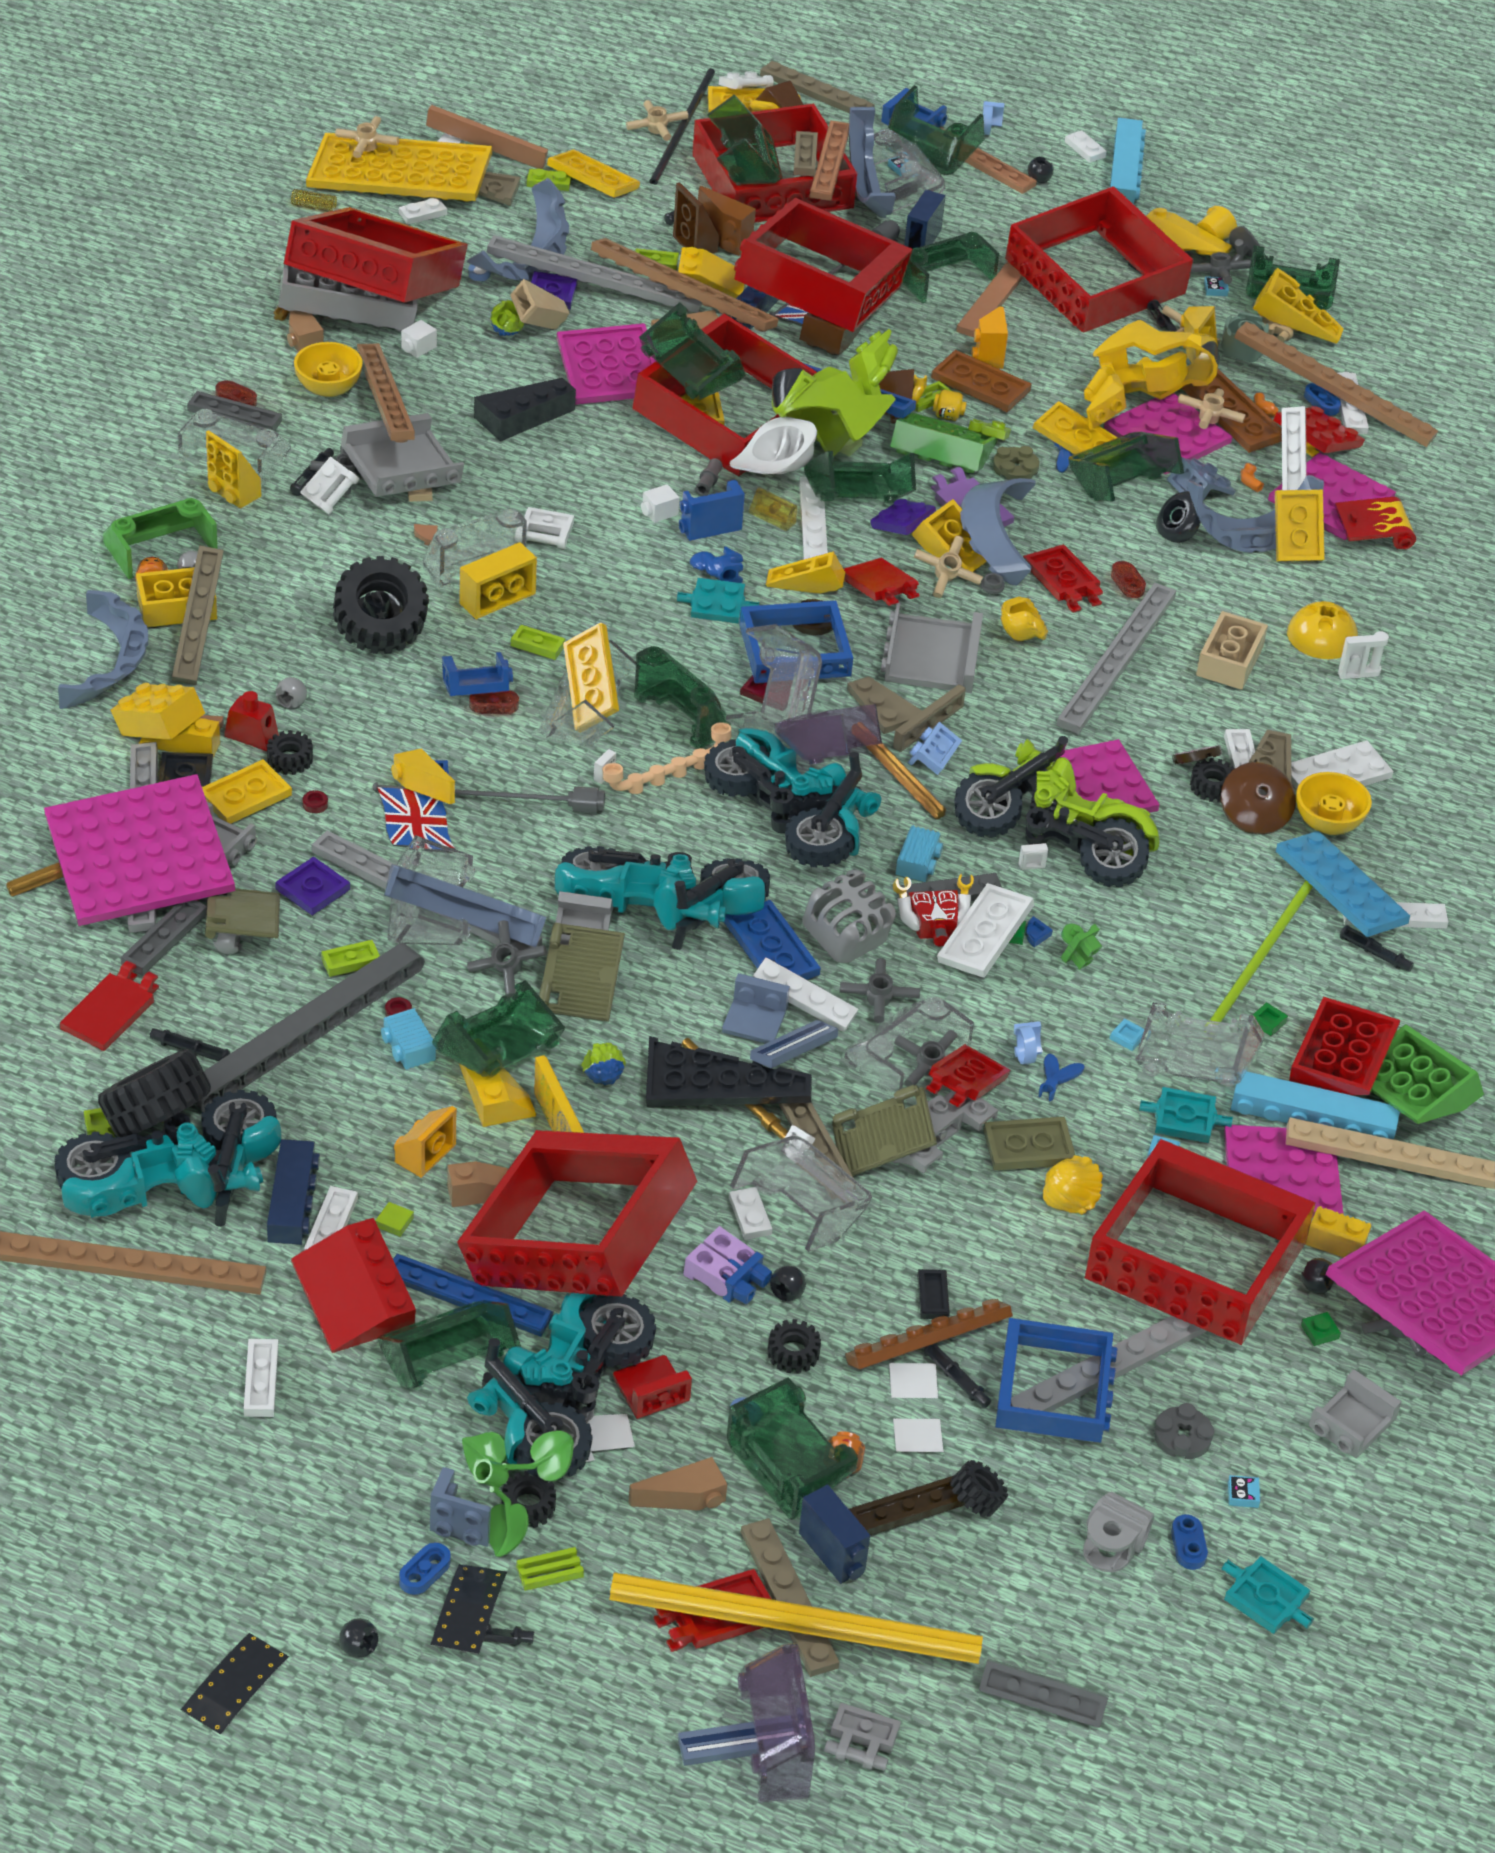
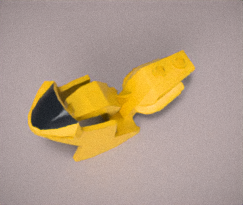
(1157, 379)

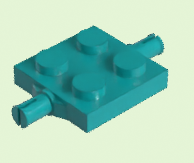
(716, 600)
(1185, 1114)
(1267, 1594)

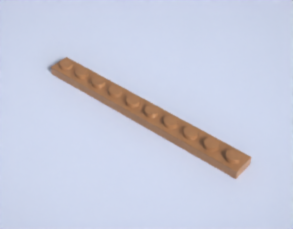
(679, 282)
(1336, 384)
(386, 393)
(132, 1263)

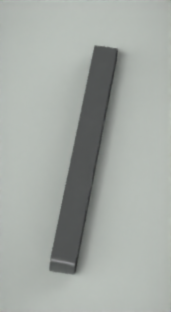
(311, 1021)

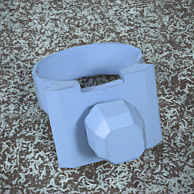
(992, 115)
(1027, 1042)

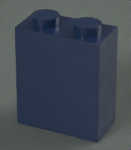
(925, 220)
(834, 1534)

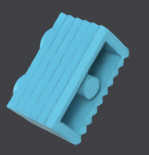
(918, 854)
(408, 1039)

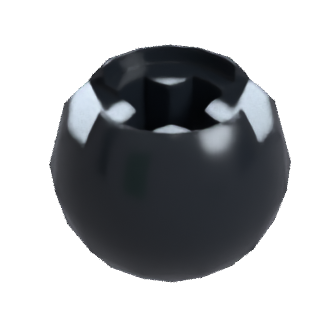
(1040, 169)
(1315, 1276)
(788, 1283)
(358, 1638)

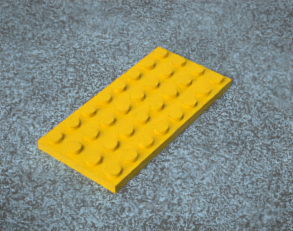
(404, 170)

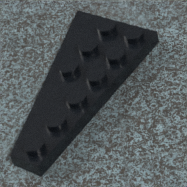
(713, 1078)

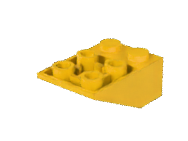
(230, 472)

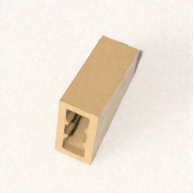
(538, 306)

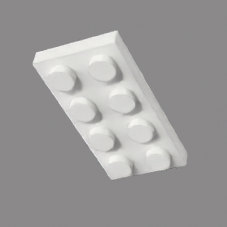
(1356, 760)
(985, 930)

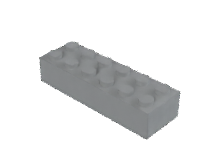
(337, 300)

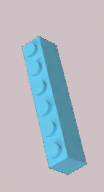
(1128, 158)
(1283, 1099)

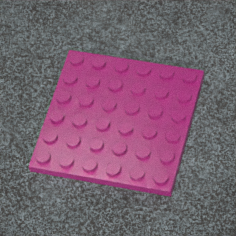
(138, 850)
(1428, 1288)

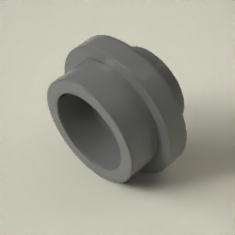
(992, 583)

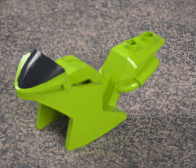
(855, 399)

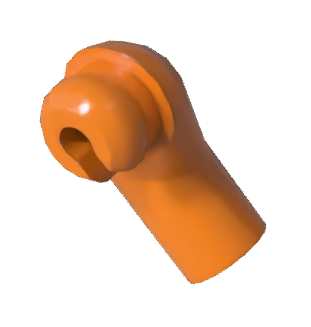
(1267, 406)
(1248, 478)

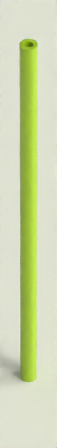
(1262, 952)

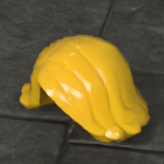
(1022, 619)
(1073, 1185)

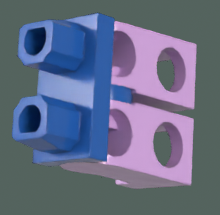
(727, 1266)

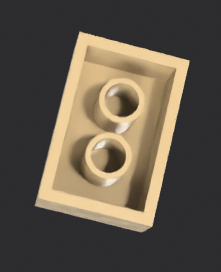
(1231, 650)

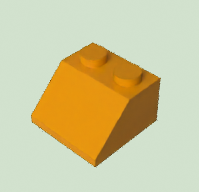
(991, 339)
(427, 1141)

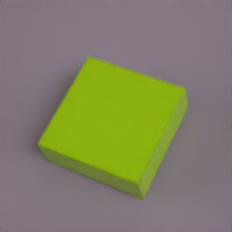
(394, 1219)

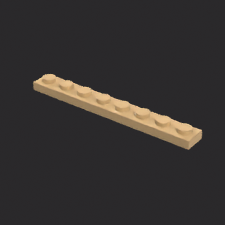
(1390, 1153)

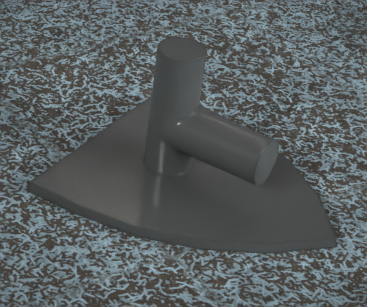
(1243, 242)

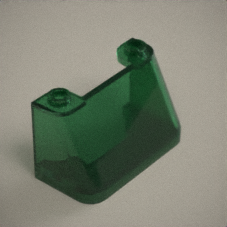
(1318, 283)
(691, 354)
(665, 679)
(501, 1033)
(785, 1446)

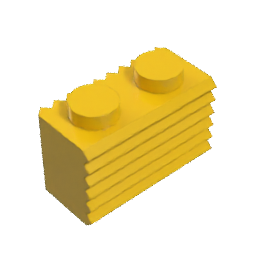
(1337, 1232)

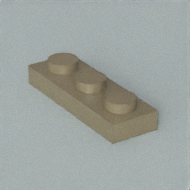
(805, 153)

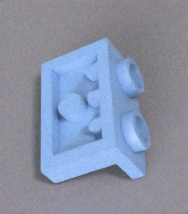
(935, 748)

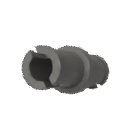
(708, 477)

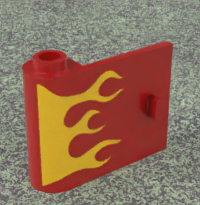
(1375, 520)

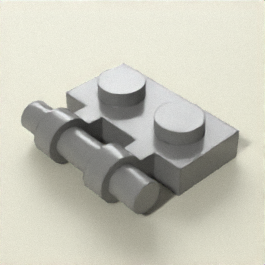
(866, 1729)

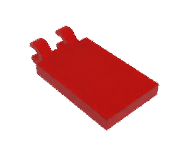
(1065, 576)
(881, 580)
(111, 1007)
(967, 1074)
(706, 1630)

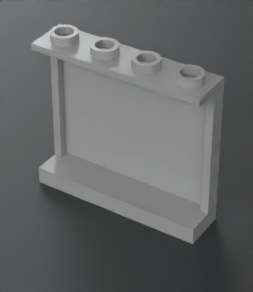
(396, 466)
(931, 651)

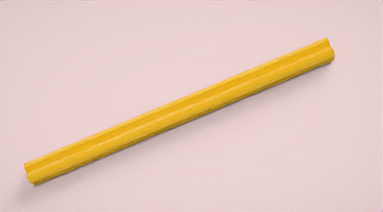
(796, 1618)

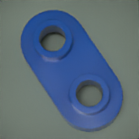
(1322, 398)
(1189, 1539)
(423, 1570)

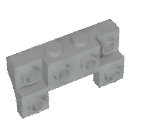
(947, 1122)

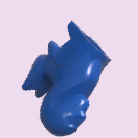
(721, 567)

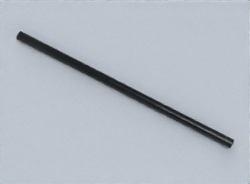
(682, 127)

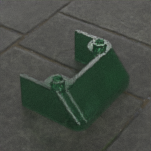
(752, 148)
(943, 148)
(945, 253)
(1124, 460)
(861, 479)
(447, 1340)

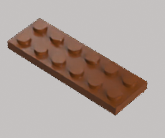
(1257, 428)

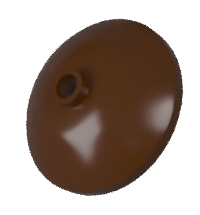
(1249, 808)

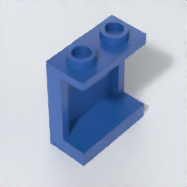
(936, 118)
(712, 513)
(478, 679)

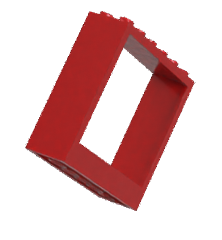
(770, 198)
(1123, 226)
(375, 254)
(841, 302)
(660, 394)
(650, 1162)
(1180, 1290)

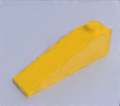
(1187, 234)
(1287, 305)
(498, 1097)

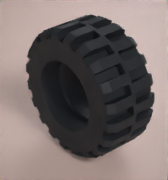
(387, 577)
(154, 1093)

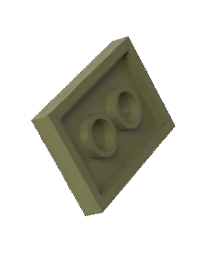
(1028, 1143)

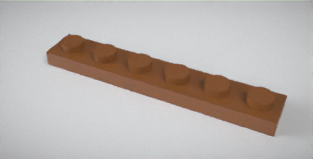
(921, 1336)

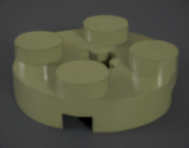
(1005, 461)

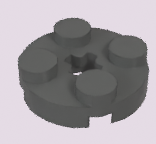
(1187, 1418)

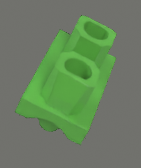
(1081, 945)

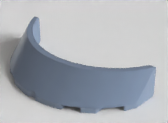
(861, 157)
(549, 234)
(984, 524)
(1242, 534)
(133, 639)
(463, 904)

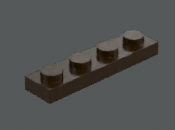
(907, 1506)

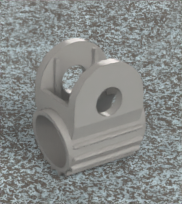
(1118, 1528)

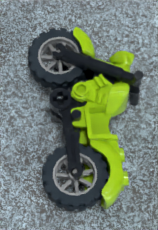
(1097, 830)

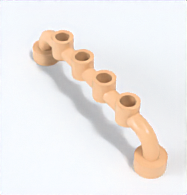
(656, 776)

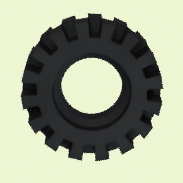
(290, 762)
(1212, 769)
(794, 1333)
(535, 1486)
(979, 1488)

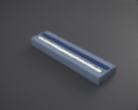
(794, 1044)
(717, 1743)

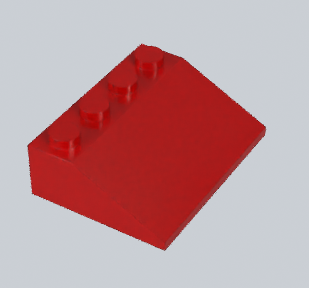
(1343, 1048)
(354, 1286)

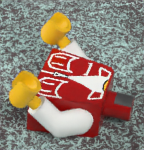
(933, 912)

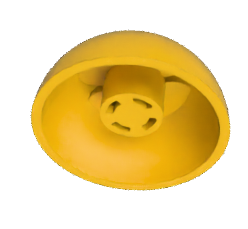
(328, 368)
(1321, 630)
(1332, 802)

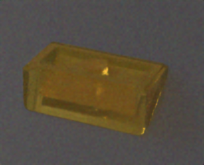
(773, 509)

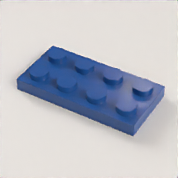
(771, 937)

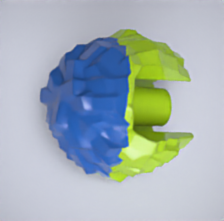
(506, 319)
(604, 1063)

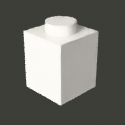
(418, 338)
(660, 503)

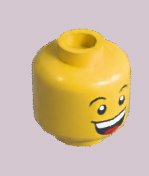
(949, 405)

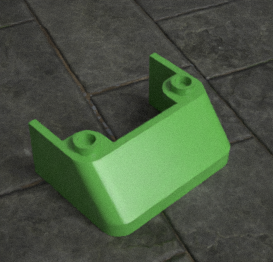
(157, 523)

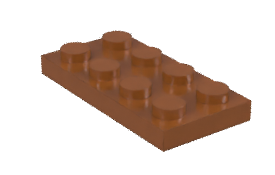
(981, 380)

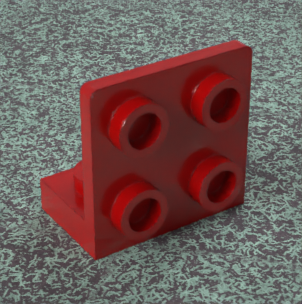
(653, 1386)

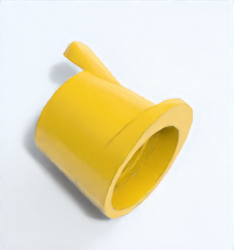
(1218, 222)

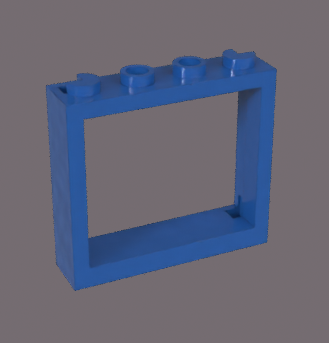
(792, 615)
(1062, 1339)

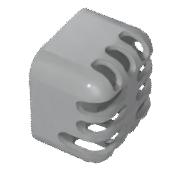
(848, 945)

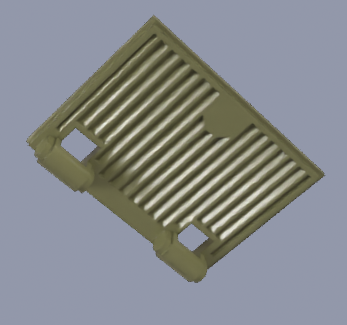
(243, 914)
(582, 971)
(884, 1131)

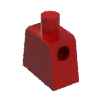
(251, 721)

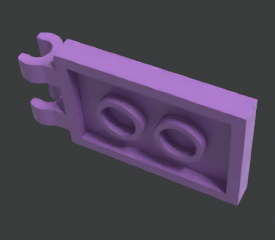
(958, 489)

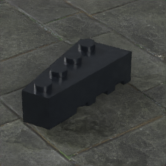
(524, 407)

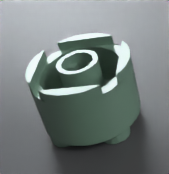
(1235, 348)

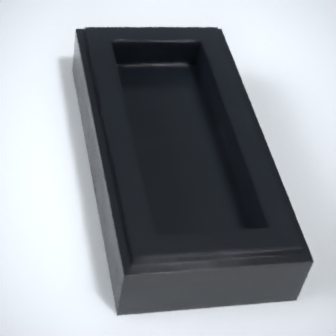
(933, 1293)

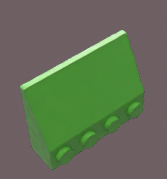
(942, 442)
(1425, 1079)

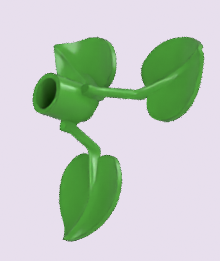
(486, 1460)

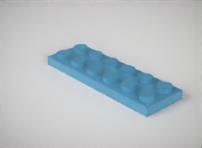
(1343, 883)

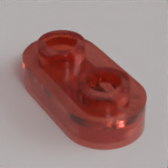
(236, 392)
(1128, 579)
(494, 702)

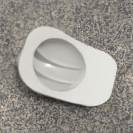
(778, 447)

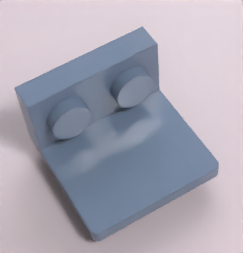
(1201, 474)
(756, 1009)
(457, 1516)

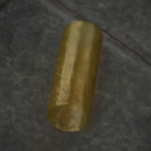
(307, 197)

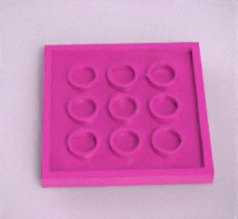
(603, 361)
(1174, 420)
(1340, 485)
(1110, 771)
(1302, 1171)

